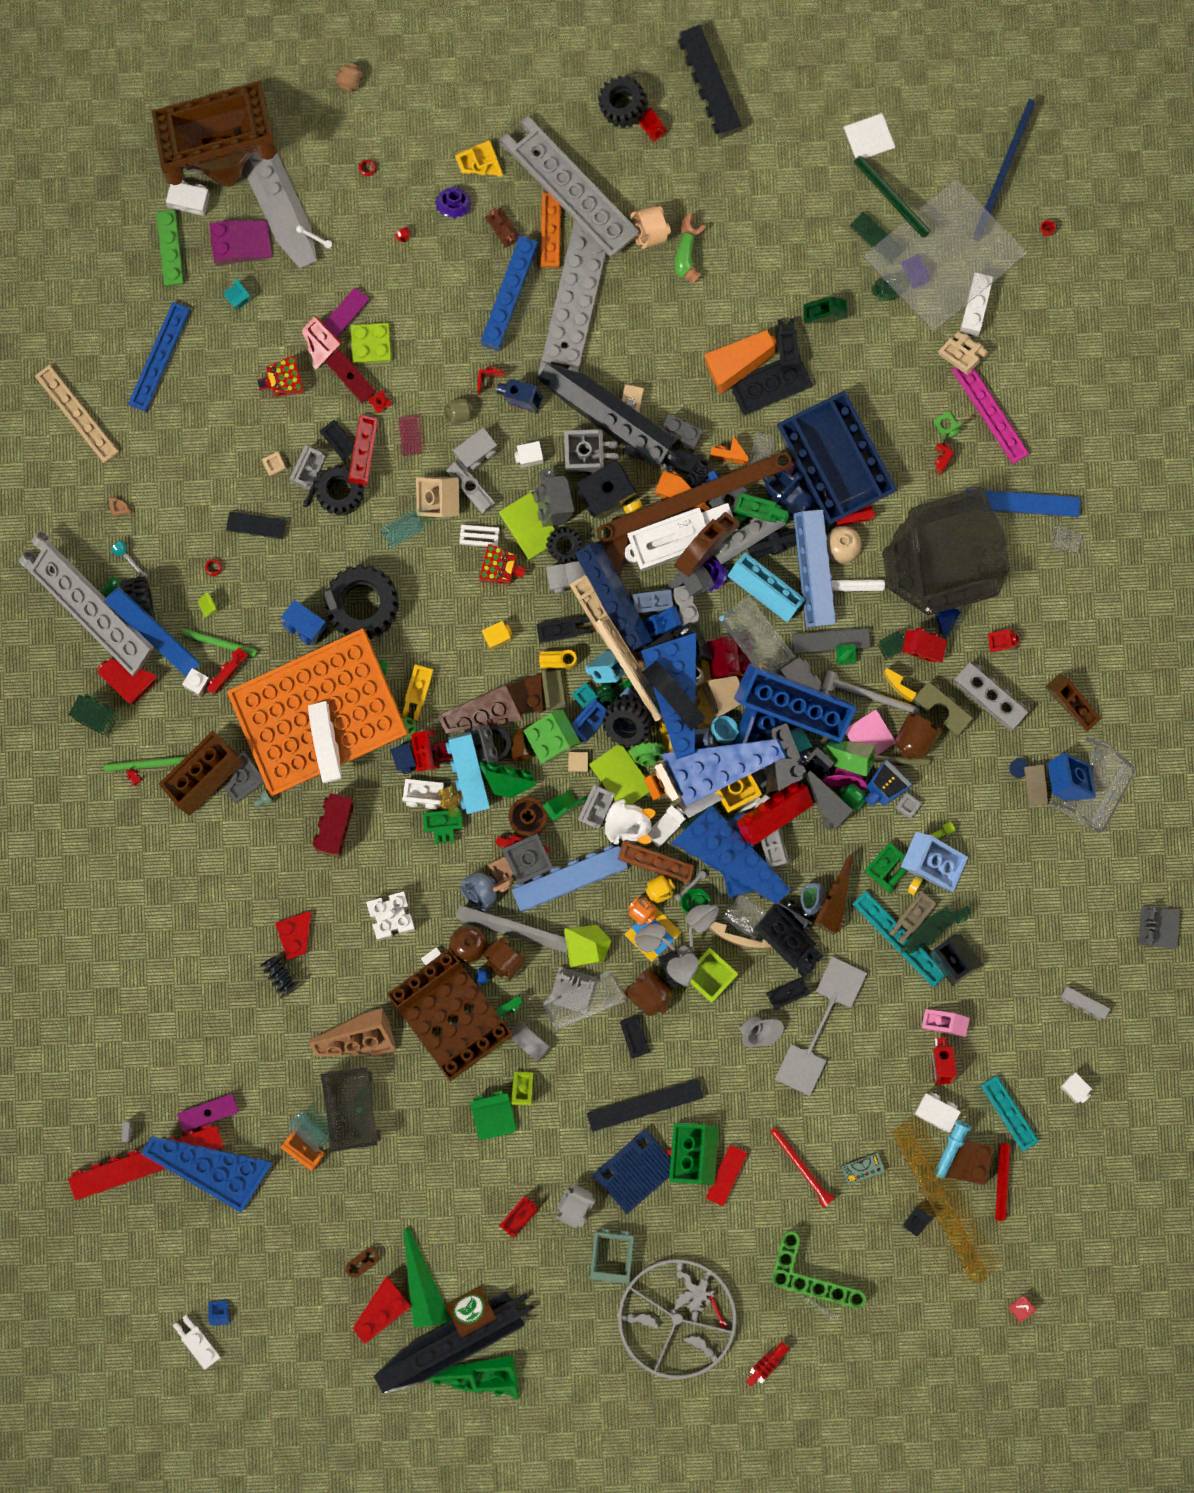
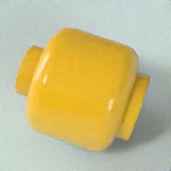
(660, 889)

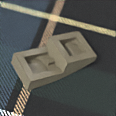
(1035, 785)

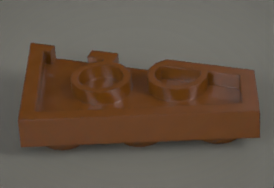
(528, 694)

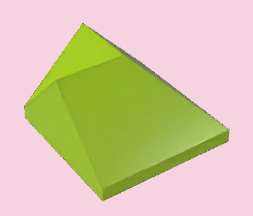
(586, 945)

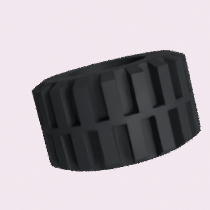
(617, 89)
(337, 506)
(140, 592)
(621, 731)

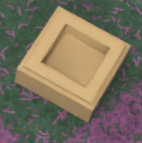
(274, 464)
(578, 762)

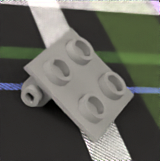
(569, 980)

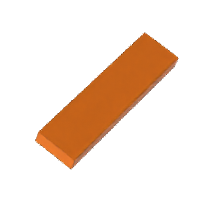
(550, 232)

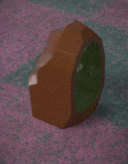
(521, 747)

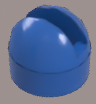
(481, 976)

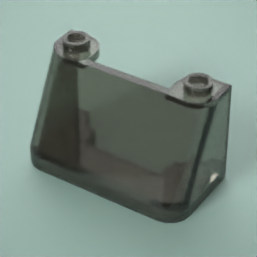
(349, 1109)

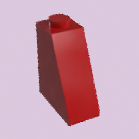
(127, 686)

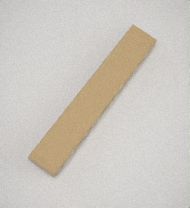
(77, 414)
(629, 665)

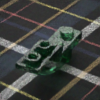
(928, 930)

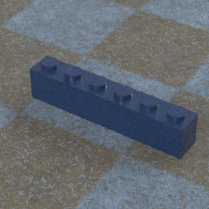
(613, 596)

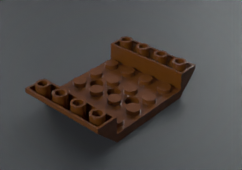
(433, 998)

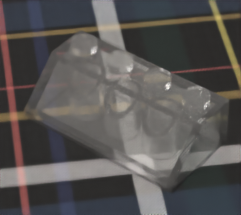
(756, 636)

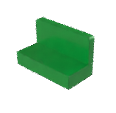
(562, 805)

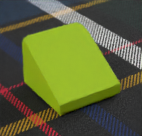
(207, 605)

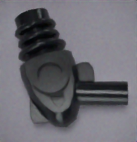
(698, 473)

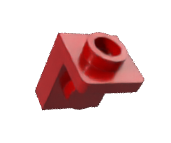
(652, 125)
(942, 461)
(1003, 640)

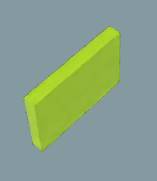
(525, 526)
(620, 775)

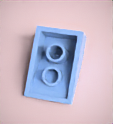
(934, 861)

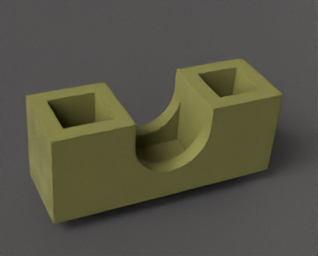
(932, 696)

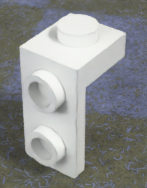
(667, 825)

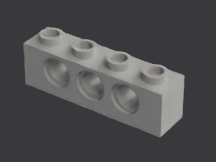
(993, 707)

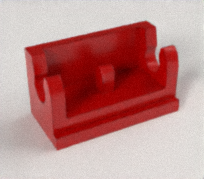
(423, 751)
(519, 1217)

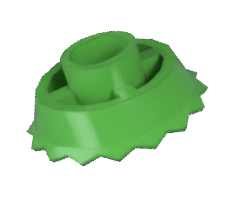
(647, 753)

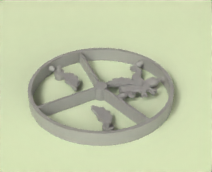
(698, 1294)

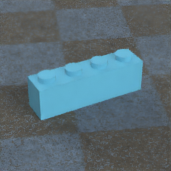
(766, 587)
(468, 773)

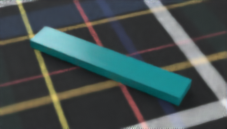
(884, 923)

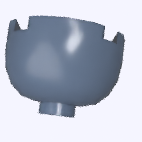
(478, 889)

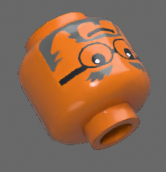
(642, 911)

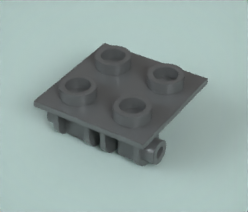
(1159, 927)

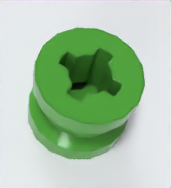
(410, 726)

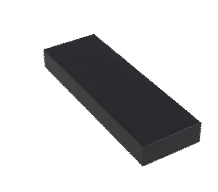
(256, 525)

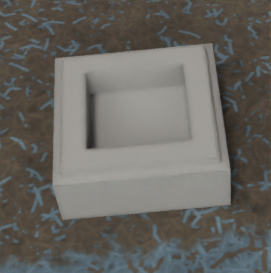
(908, 805)
(126, 1132)

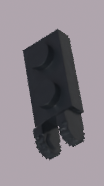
(788, 346)
(561, 629)

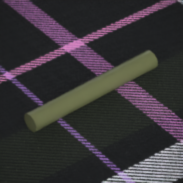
(901, 760)

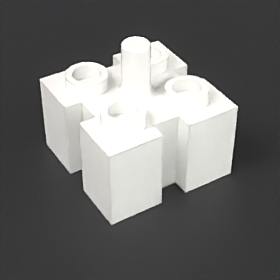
(390, 916)

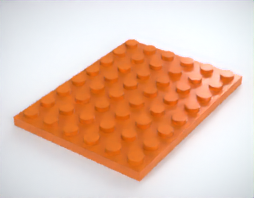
(277, 714)

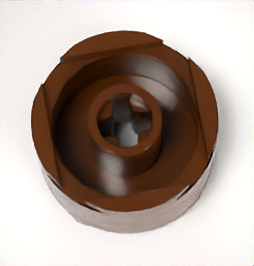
(520, 809)
(503, 959)

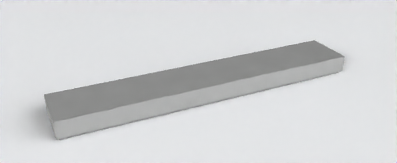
(511, 928)

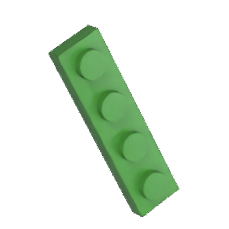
(170, 248)

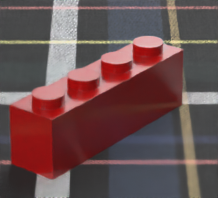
(774, 813)

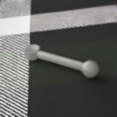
(701, 875)

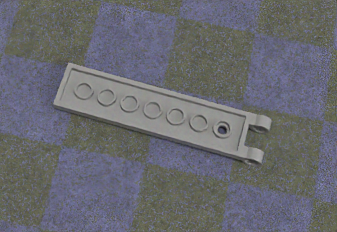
(571, 188)
(574, 301)
(86, 604)

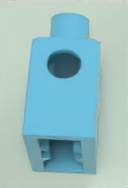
(605, 668)

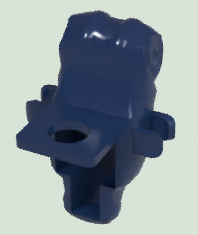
(788, 492)

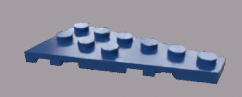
(726, 851)

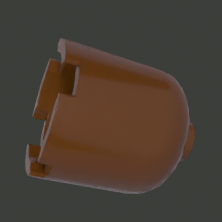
(916, 737)
(650, 993)

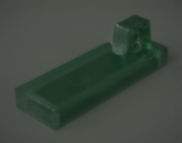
(868, 229)

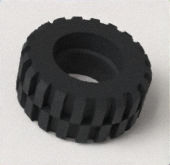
(363, 577)

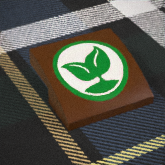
(470, 1311)

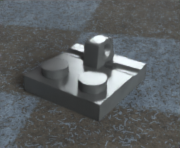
(527, 859)

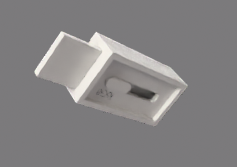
(669, 538)

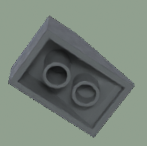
(829, 806)

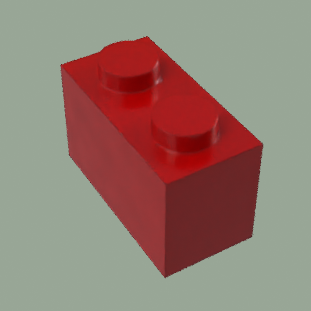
(924, 645)

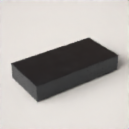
(338, 440)
(634, 1037)

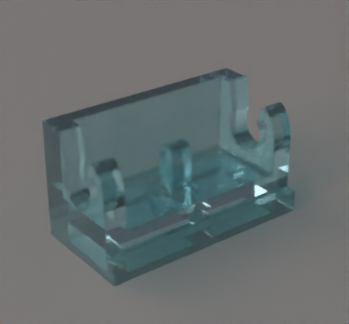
(402, 529)
(308, 1131)

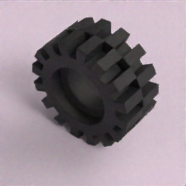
(556, 536)
(664, 960)

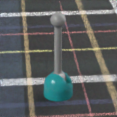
(120, 550)

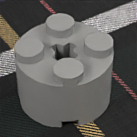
(574, 1206)

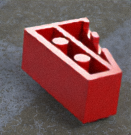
(381, 1311)

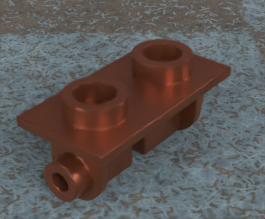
(502, 227)

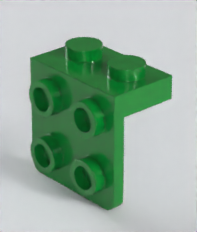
(493, 1115)

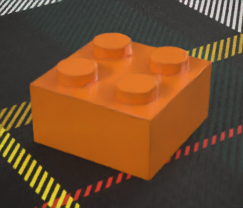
(655, 786)

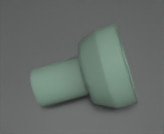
(265, 798)

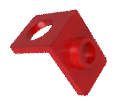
(488, 372)

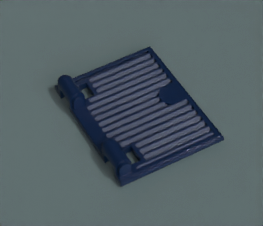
(635, 1171)

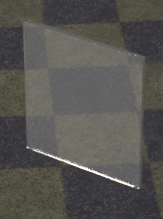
(952, 263)

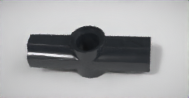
(773, 544)

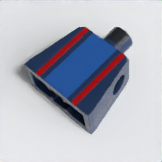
(521, 395)

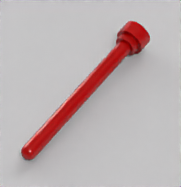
(824, 1197)

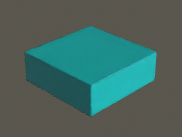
(584, 695)

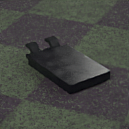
(788, 940)

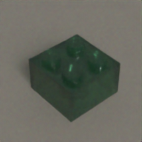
(92, 715)

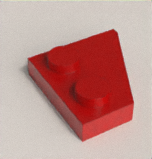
(294, 934)

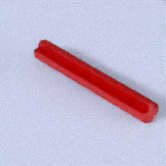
(1002, 1182)

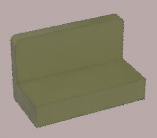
(553, 690)

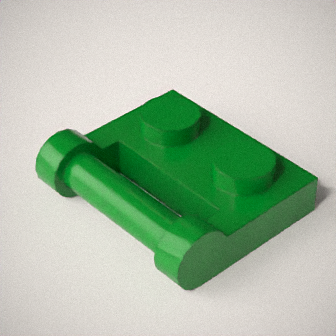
(883, 864)

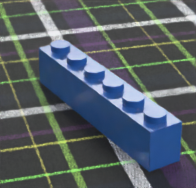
(509, 293)

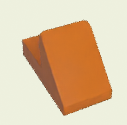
(735, 455)

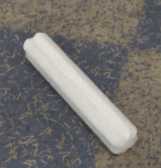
(858, 585)

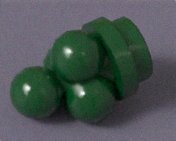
(606, 693)

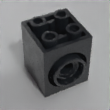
(594, 490)

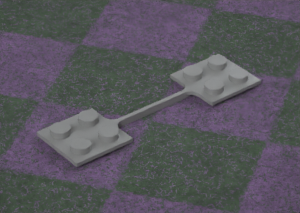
(801, 1067)

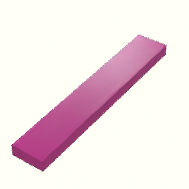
(992, 415)

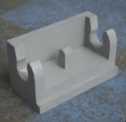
(307, 467)
(596, 806)
(775, 849)

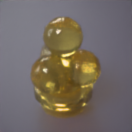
(449, 801)

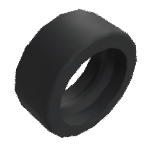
(507, 748)

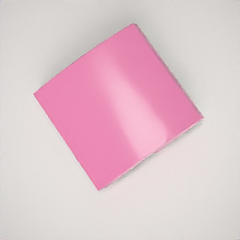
(871, 730)

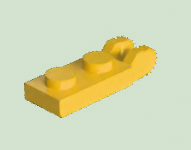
(417, 689)

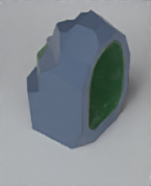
(812, 897)

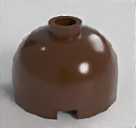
(468, 943)

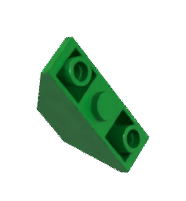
(507, 780)

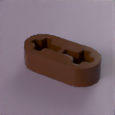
(359, 1259)

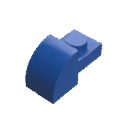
(662, 623)

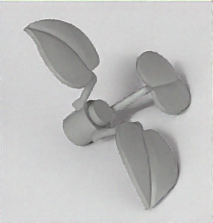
(686, 963)

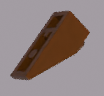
(1073, 701)

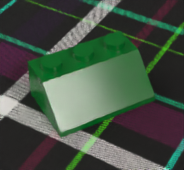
(694, 1154)

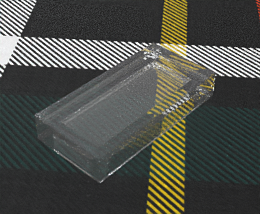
(761, 448)

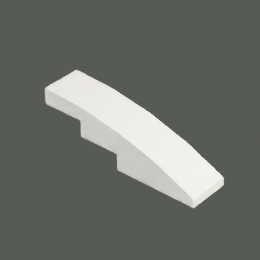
(324, 742)

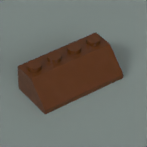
(201, 773)

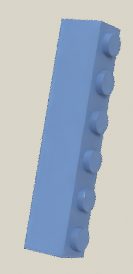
(814, 568)
(568, 879)

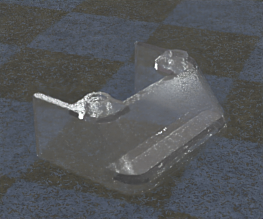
(1110, 778)
(584, 1001)

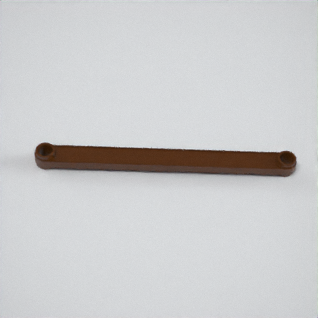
(694, 497)

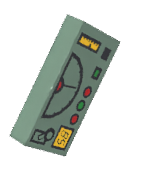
(863, 1169)

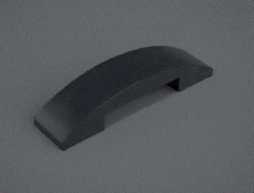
(674, 695)

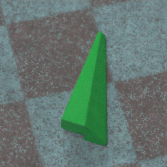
(425, 1299)
(490, 1375)

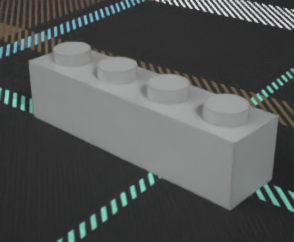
(1082, 1002)

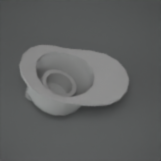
(761, 1032)

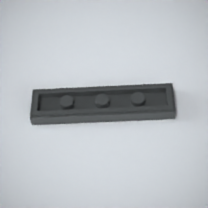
(828, 640)

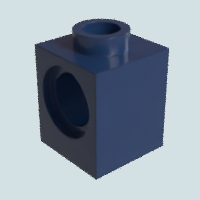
(403, 759)

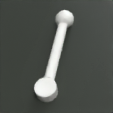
(327, 244)

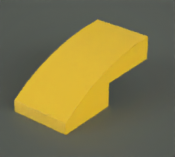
(894, 680)

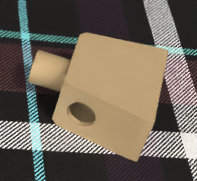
(721, 694)

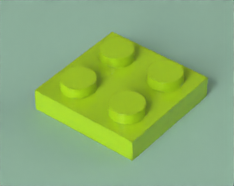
(370, 343)

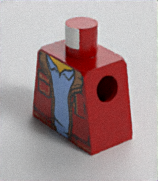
(943, 1070)

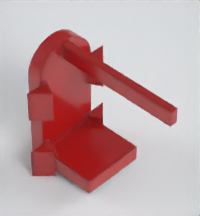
(133, 776)

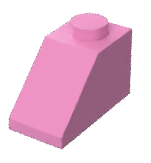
(945, 1022)

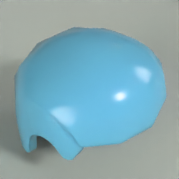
(724, 729)

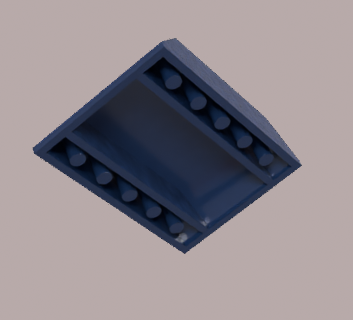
(836, 458)

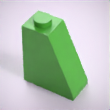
(851, 756)

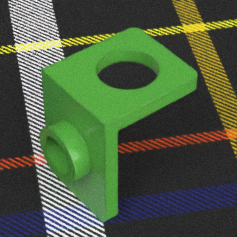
(953, 430)

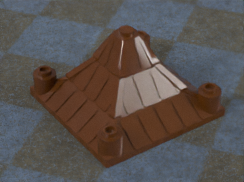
(214, 134)

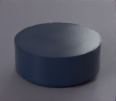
(1017, 768)

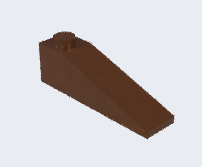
(833, 909)

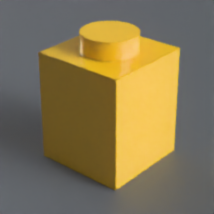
(497, 635)

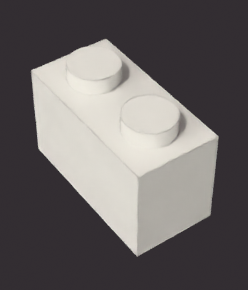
(188, 198)
(937, 1112)

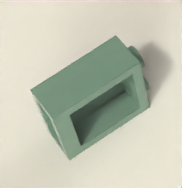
(622, 1235)

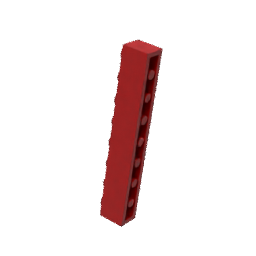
(134, 1166)

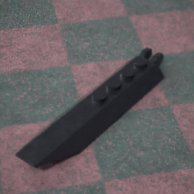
(611, 415)
(446, 1347)

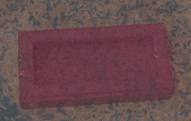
(410, 435)

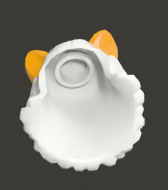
(628, 823)

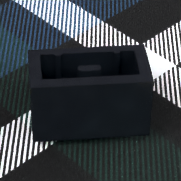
(956, 959)

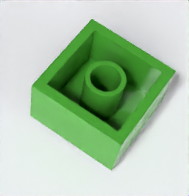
(551, 736)

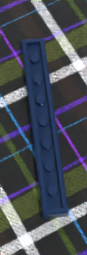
(1009, 156)

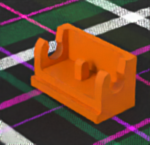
(302, 1151)

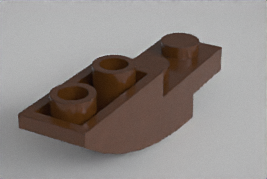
(705, 543)

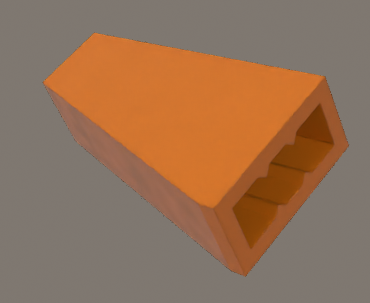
(739, 359)

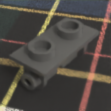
(483, 736)

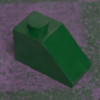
(825, 310)

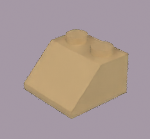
(437, 496)

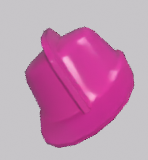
(843, 777)

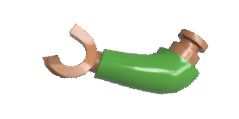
(683, 257)

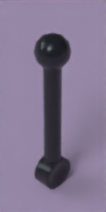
(306, 502)

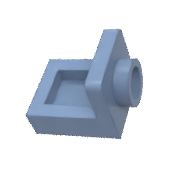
(703, 738)

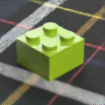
(712, 976)

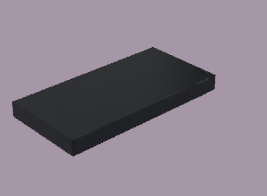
(769, 386)

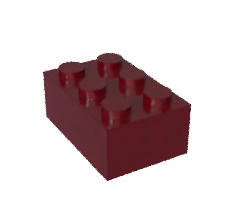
(333, 825)

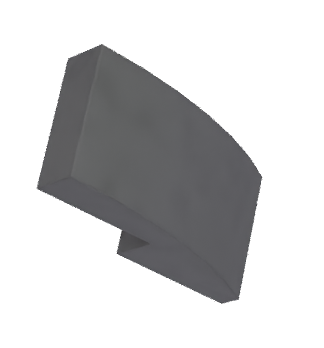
(529, 1041)

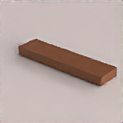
(656, 862)

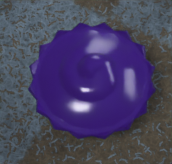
(453, 202)
(717, 572)

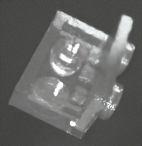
(744, 916)

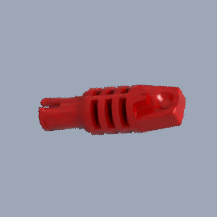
(767, 1364)

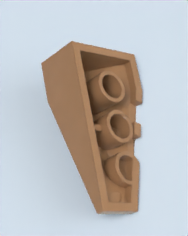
(362, 1034)

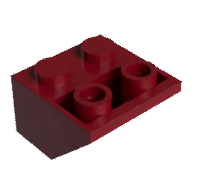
(728, 659)

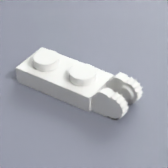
(197, 1344)

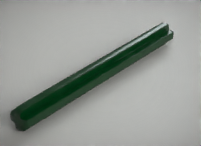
(892, 196)

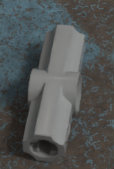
(478, 495)

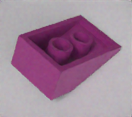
(239, 241)

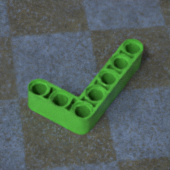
(809, 1282)

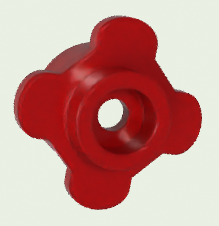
(374, 401)

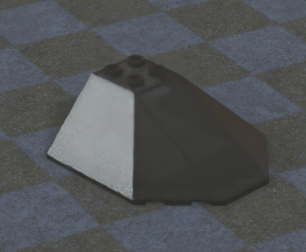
(948, 554)

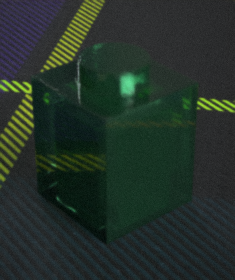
(892, 645)

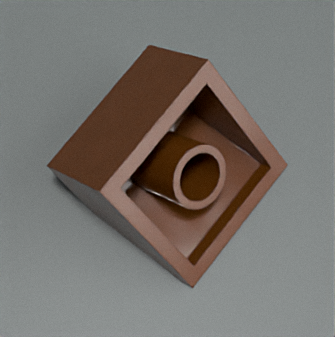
(971, 1163)

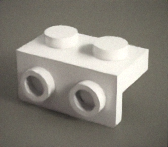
(422, 793)

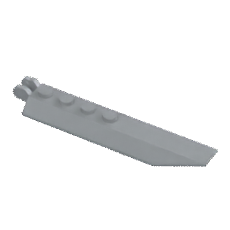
(281, 207)

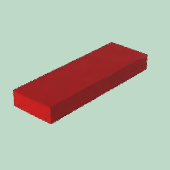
(726, 1175)

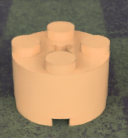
(651, 226)

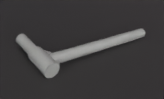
(831, 682)

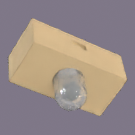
(633, 396)

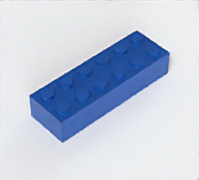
(795, 703)

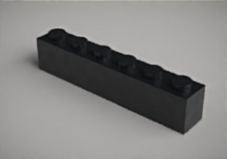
(709, 81)

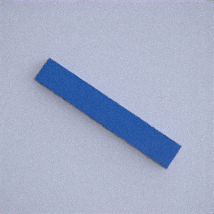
(159, 356)
(1033, 503)
(152, 631)

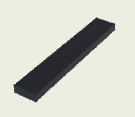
(645, 1105)

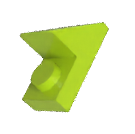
(522, 1088)

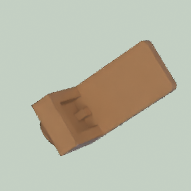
(502, 874)

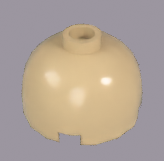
(843, 544)

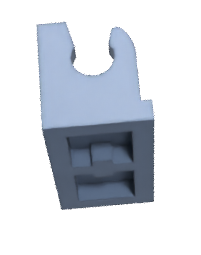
(652, 600)

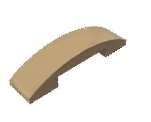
(589, 601)
(719, 930)

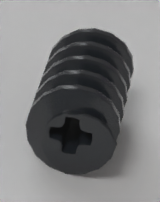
(280, 975)

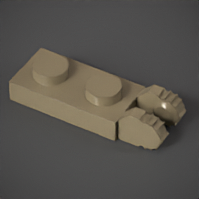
(914, 916)

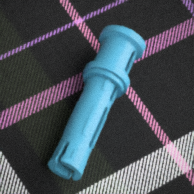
(955, 1141)

